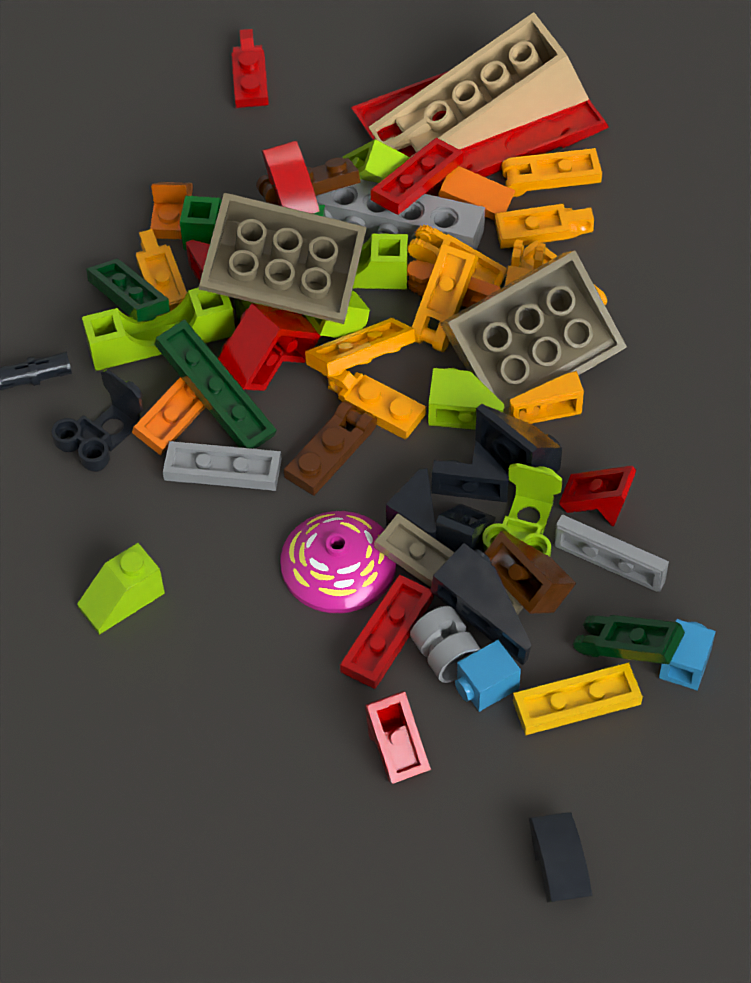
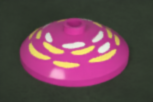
(331, 577)

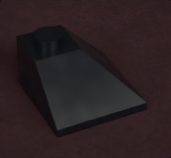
(515, 441)

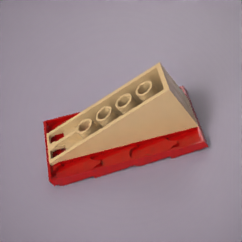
(493, 106)

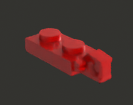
(249, 72)

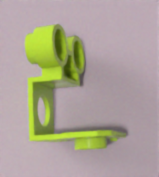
(533, 489)

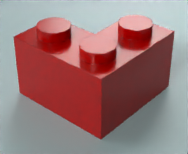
(263, 342)

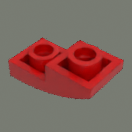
(290, 177)

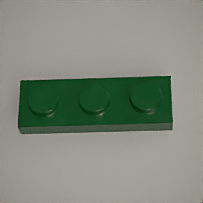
(128, 290)

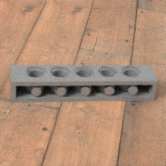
(449, 216)

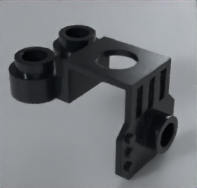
(89, 435)

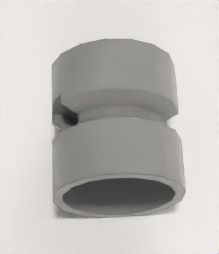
(444, 641)

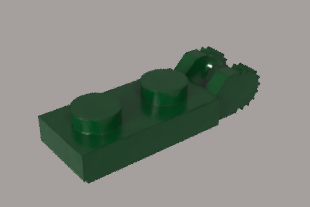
(630, 638)

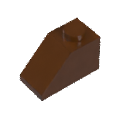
(529, 574)

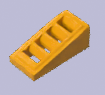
(550, 400)

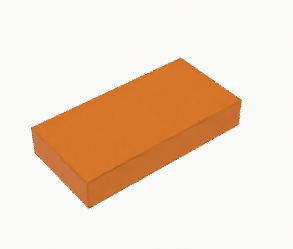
(476, 190)

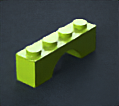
(383, 262)
(121, 339)

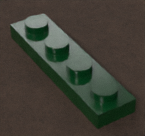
(215, 386)

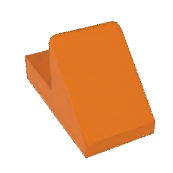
(167, 208)

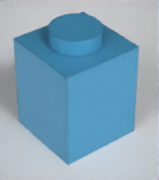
(690, 657)
(487, 676)

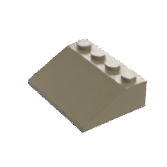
(283, 258)
(535, 329)

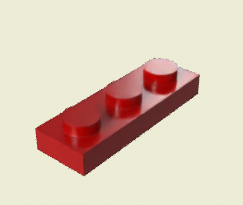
(416, 176)
(386, 632)

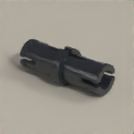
(34, 370)

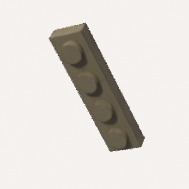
(417, 551)

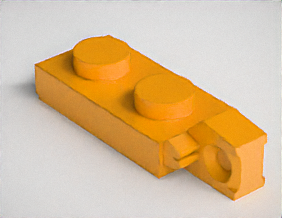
(542, 224)
(160, 269)
(391, 408)

